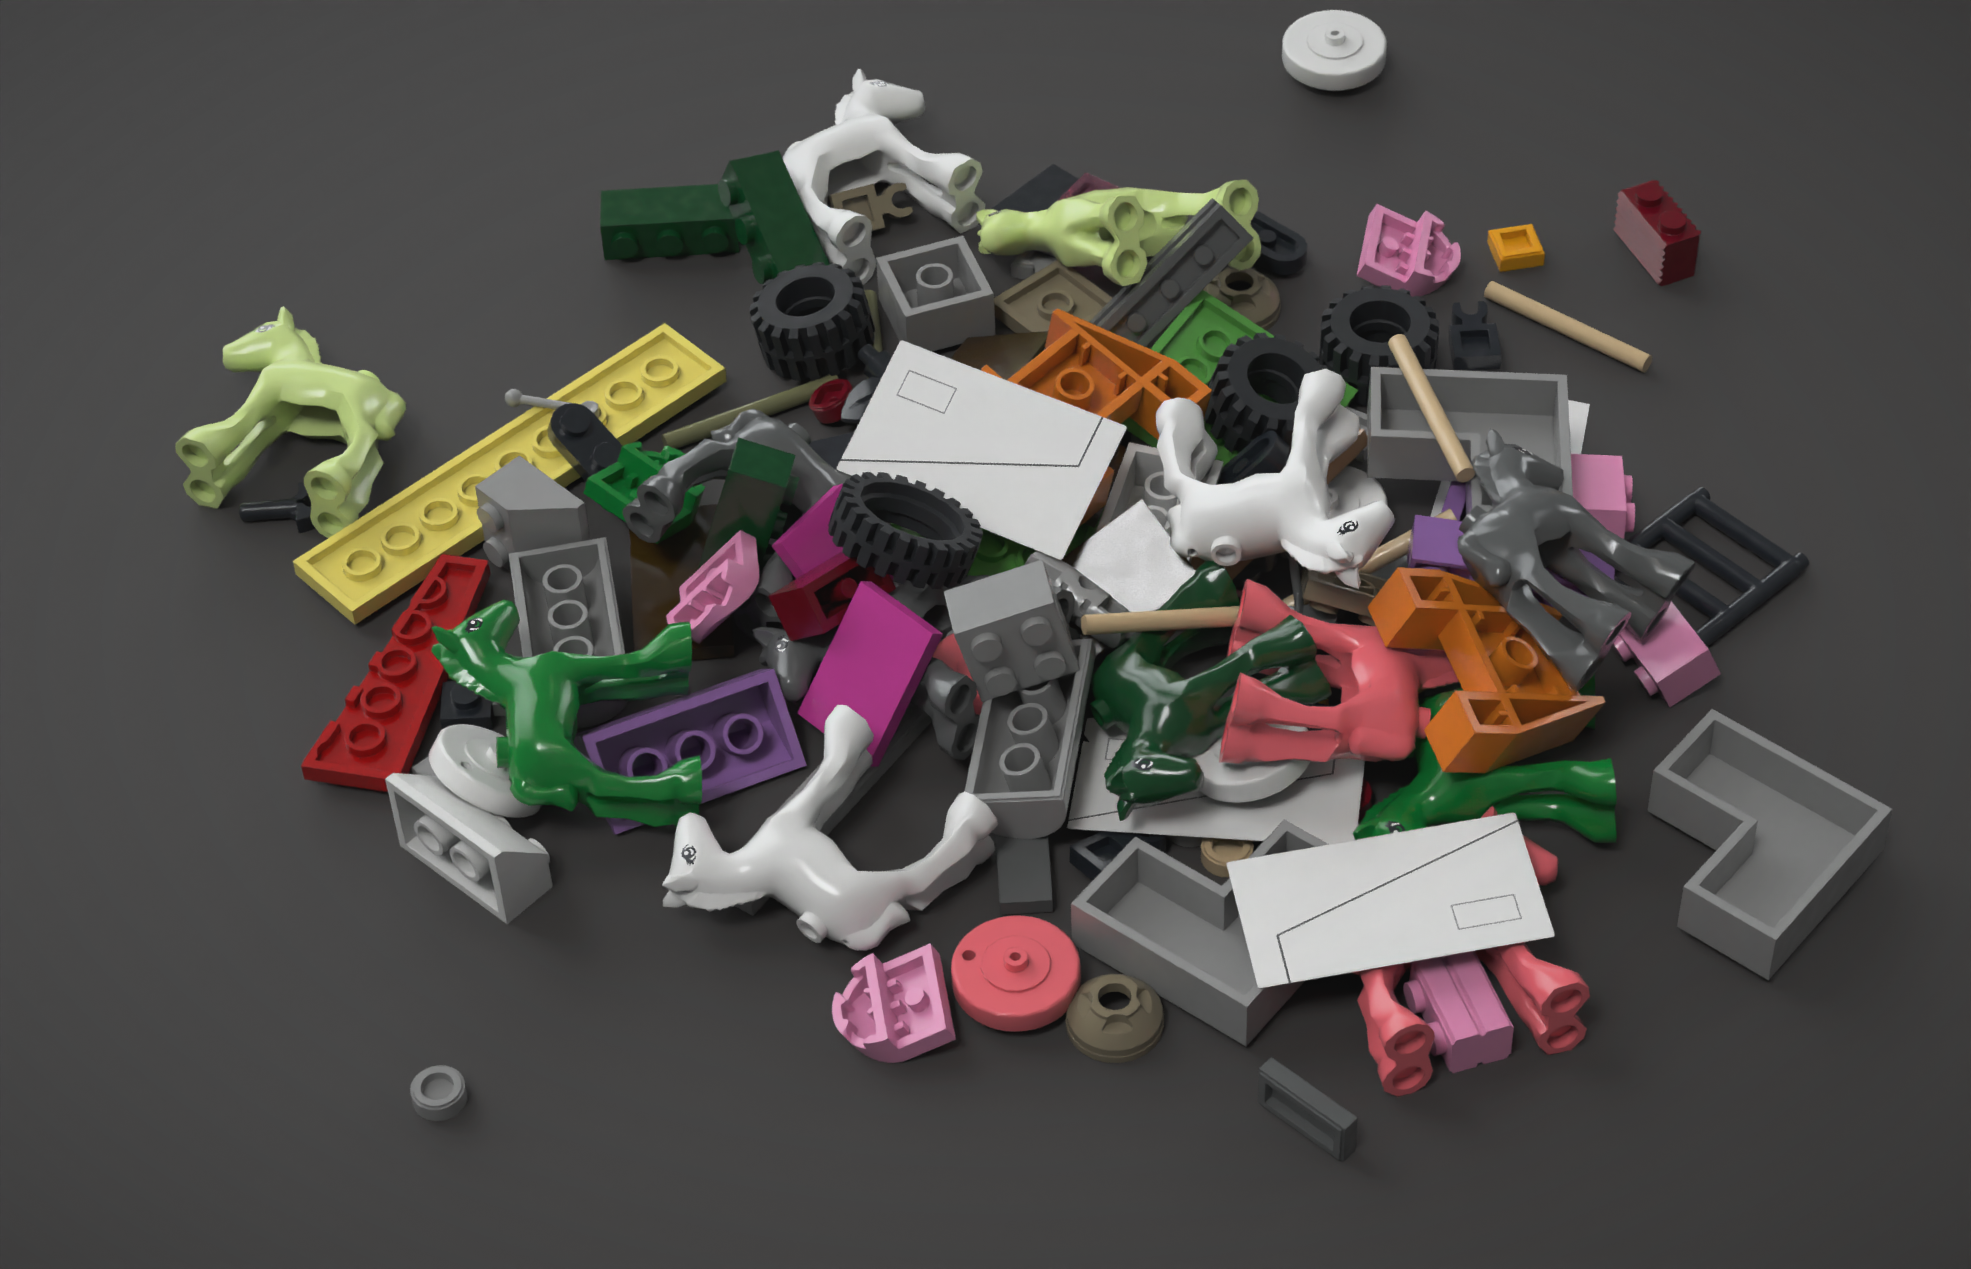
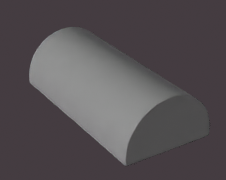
(569, 607)
(1030, 751)

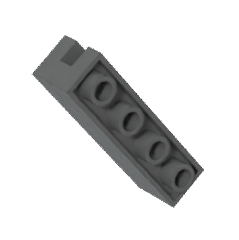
(1175, 275)

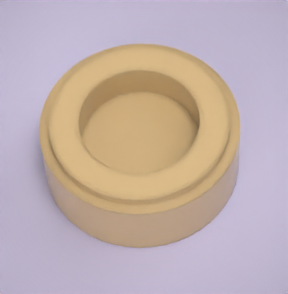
(1217, 852)

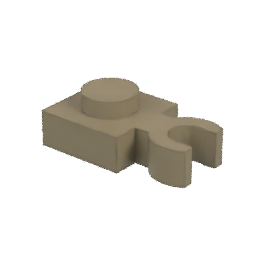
(866, 202)

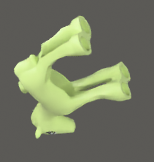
(1115, 227)
(301, 398)

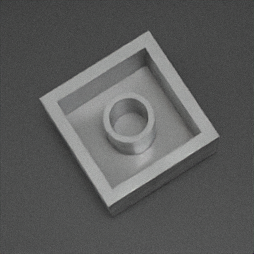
(936, 294)
(1011, 630)

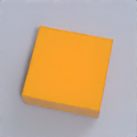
(1516, 247)

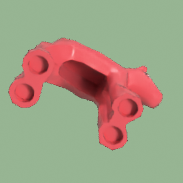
(1378, 695)
(1539, 991)

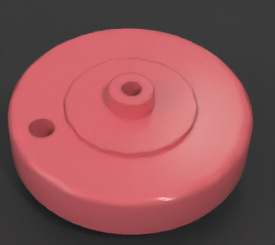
(1015, 973)

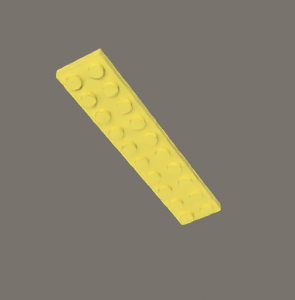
(438, 514)

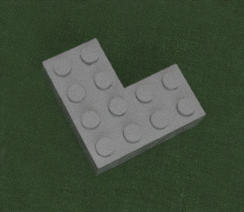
(1519, 406)
(1781, 837)
(1182, 934)

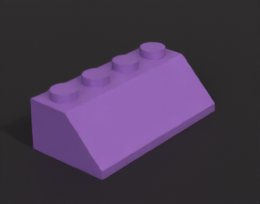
(734, 727)

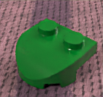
(619, 482)

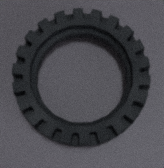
(948, 530)

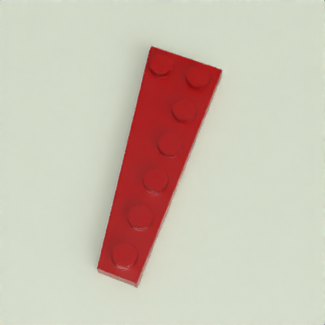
(404, 682)

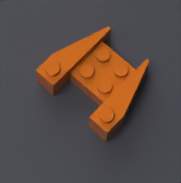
(1107, 378)
(1511, 692)

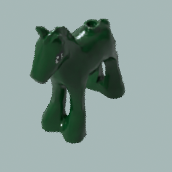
(1184, 717)

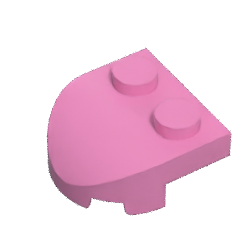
(1407, 252)
(718, 587)
(895, 1006)

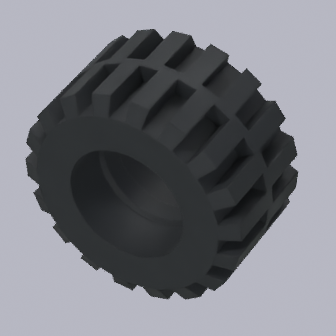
(812, 321)
(1362, 323)
(1254, 367)

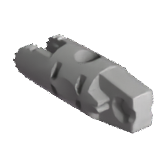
(1087, 595)

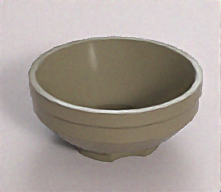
(1258, 303)
(1120, 1033)

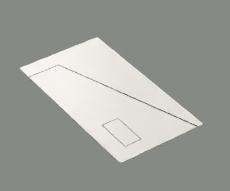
(992, 445)
(1319, 801)
(1388, 900)

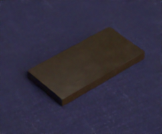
(656, 580)

